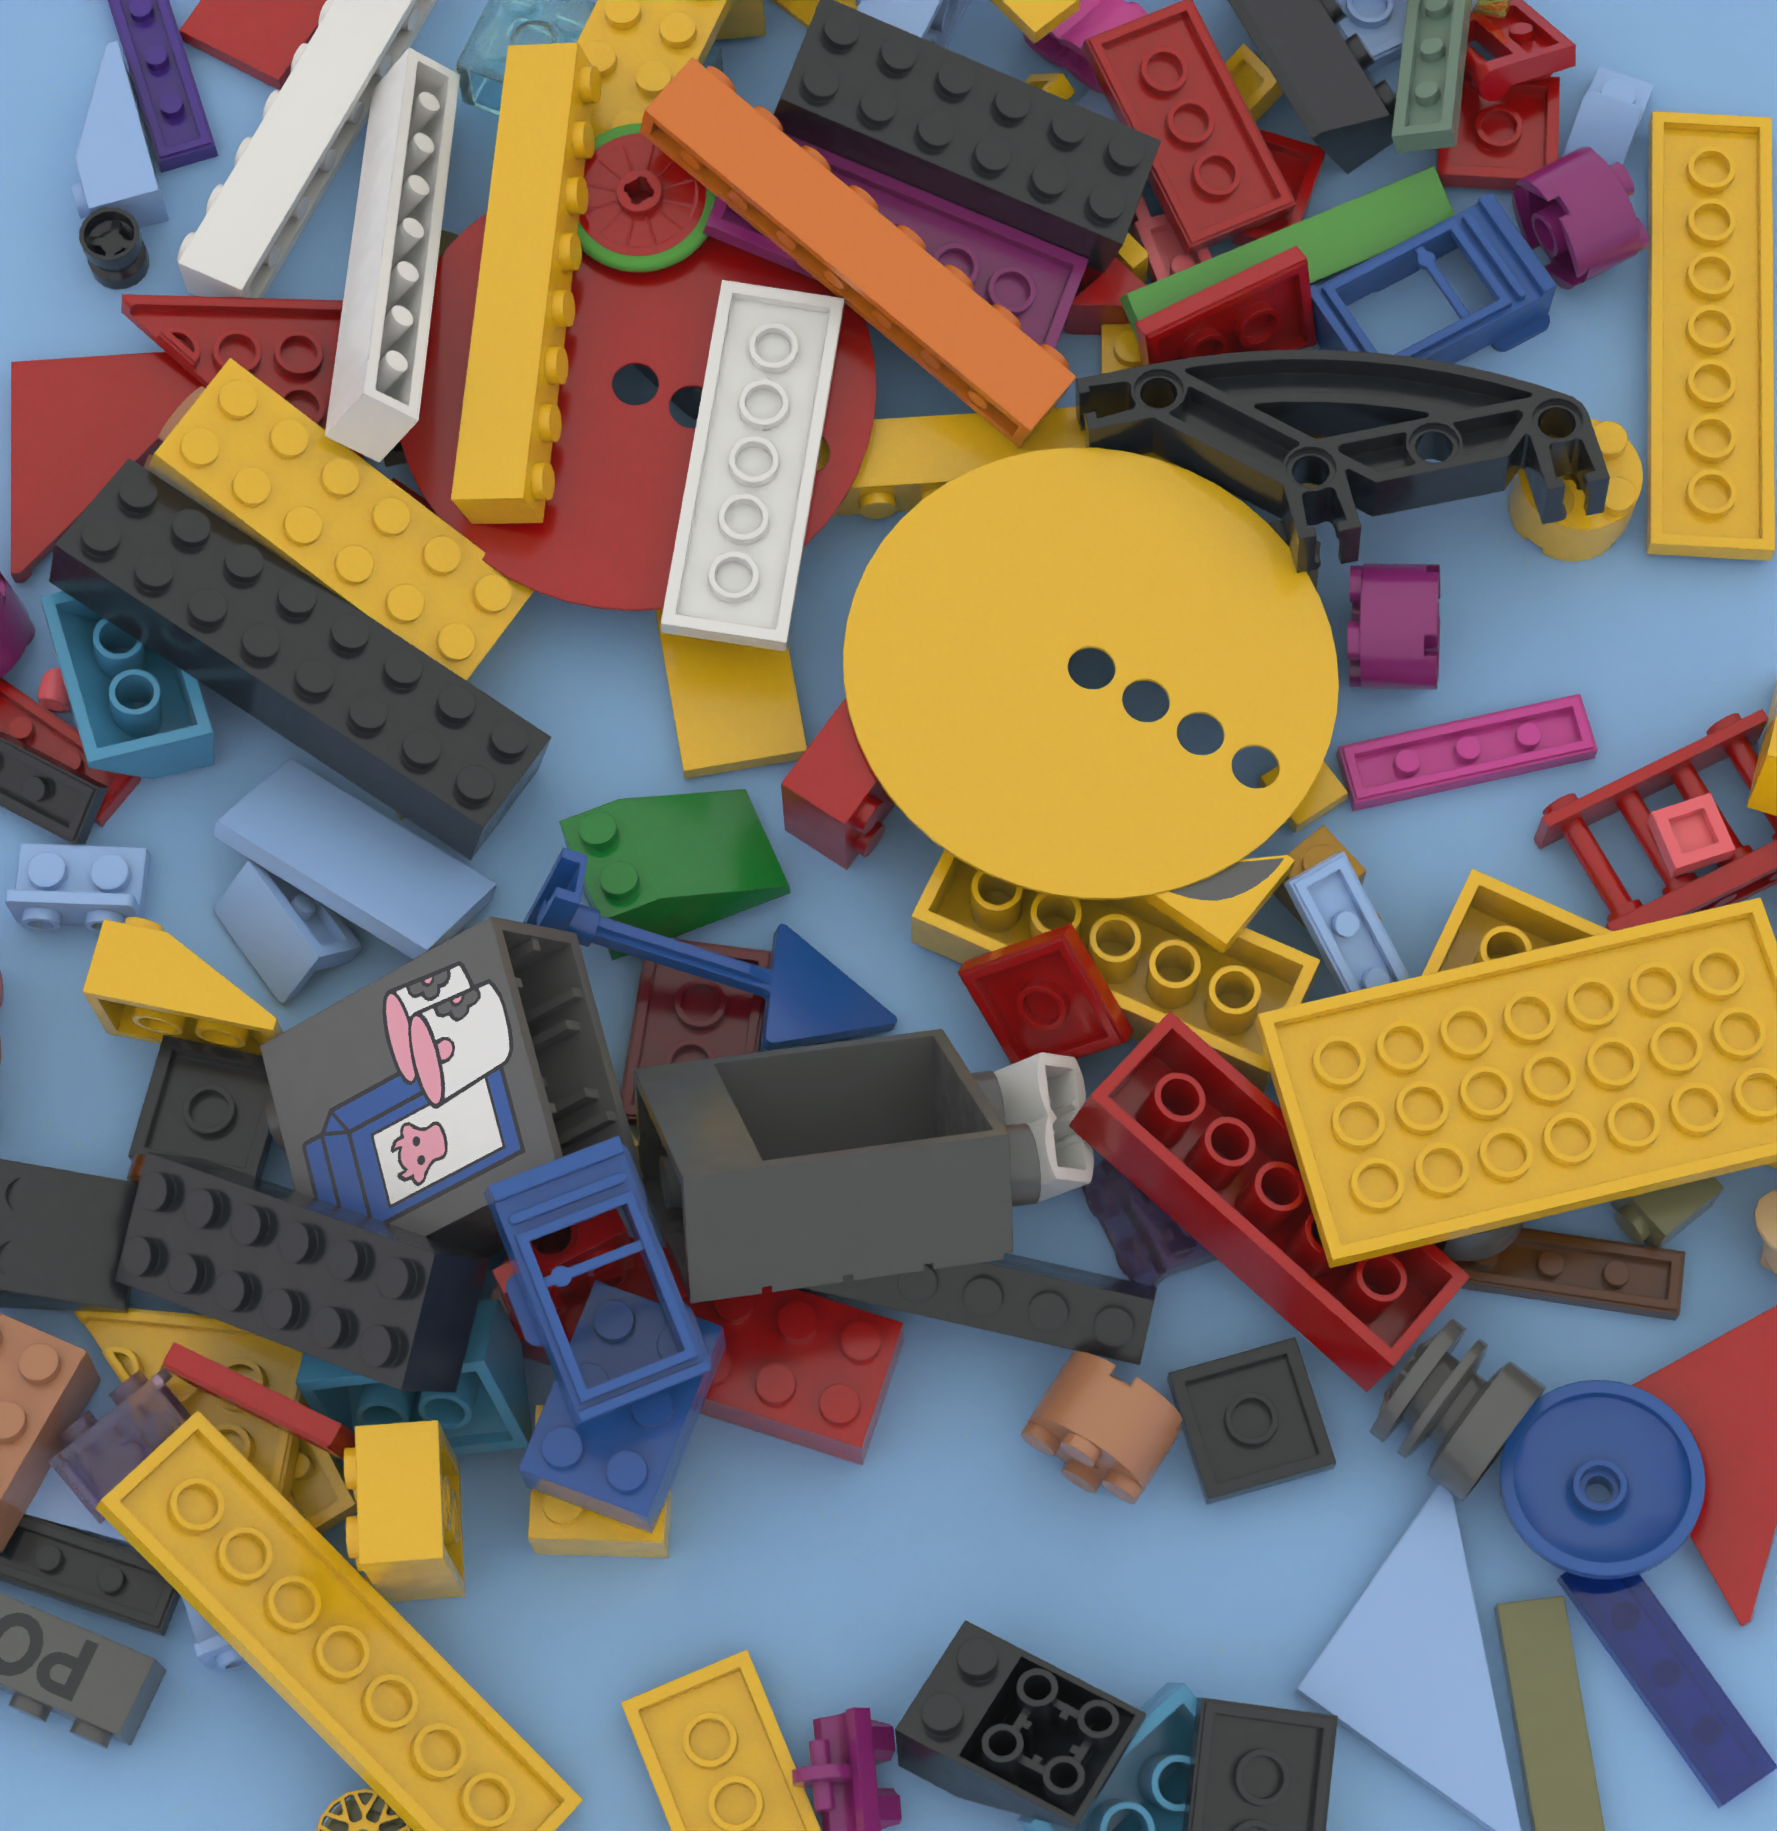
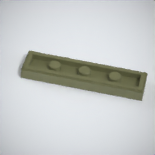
(1548, 1715)

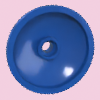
(1608, 1438)

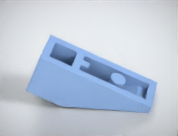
(114, 149)

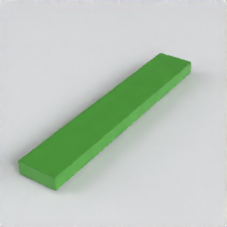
(1328, 240)

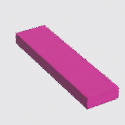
(1466, 752)

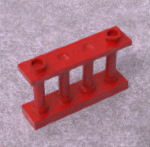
(1731, 883)

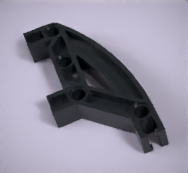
(1255, 415)

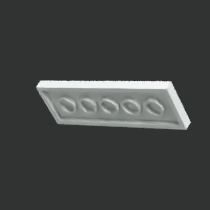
(753, 466)

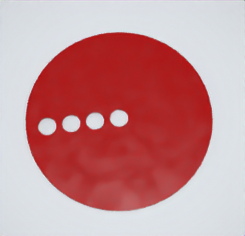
(618, 463)

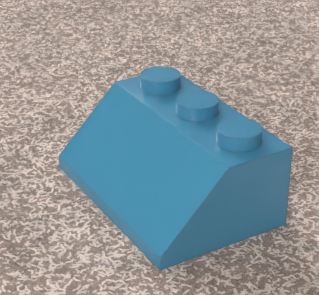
(126, 700)
(482, 1416)
(1151, 1777)

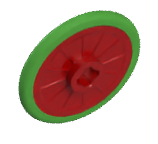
(645, 234)

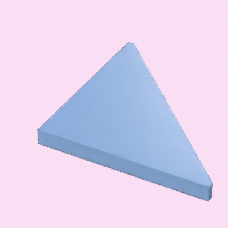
(1415, 1672)

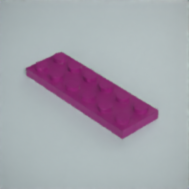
(1002, 262)

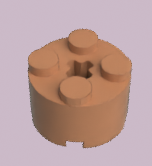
(1103, 1427)

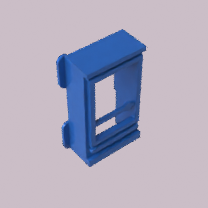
(1494, 251)
(560, 1197)

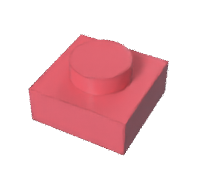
(1691, 835)

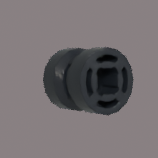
(104, 239)

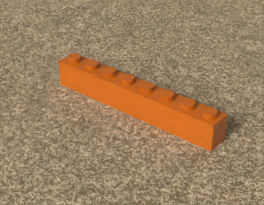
(857, 251)

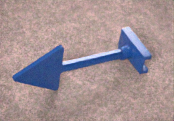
(802, 990)

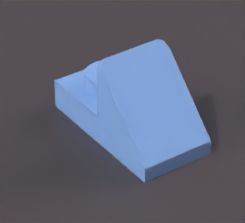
(1610, 115)

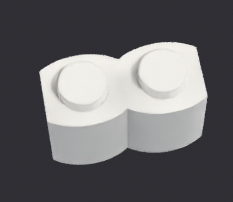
(1047, 1096)

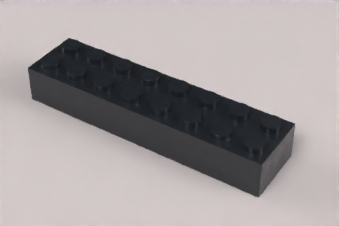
(298, 658)

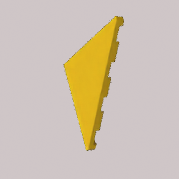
(144, 1339)

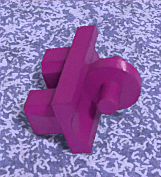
(845, 1772)

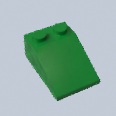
(675, 860)

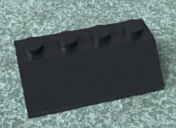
(1323, 75)

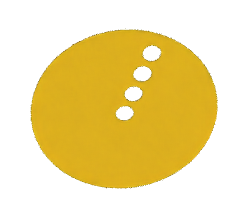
(1052, 784)

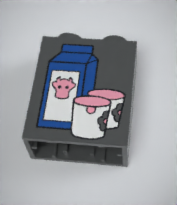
(447, 1082)

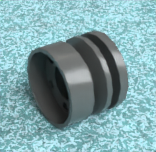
(1455, 1408)

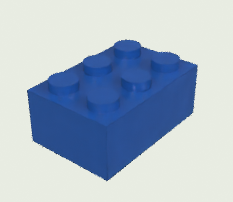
(628, 1456)

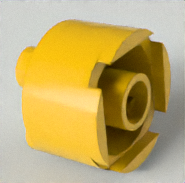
(1580, 535)

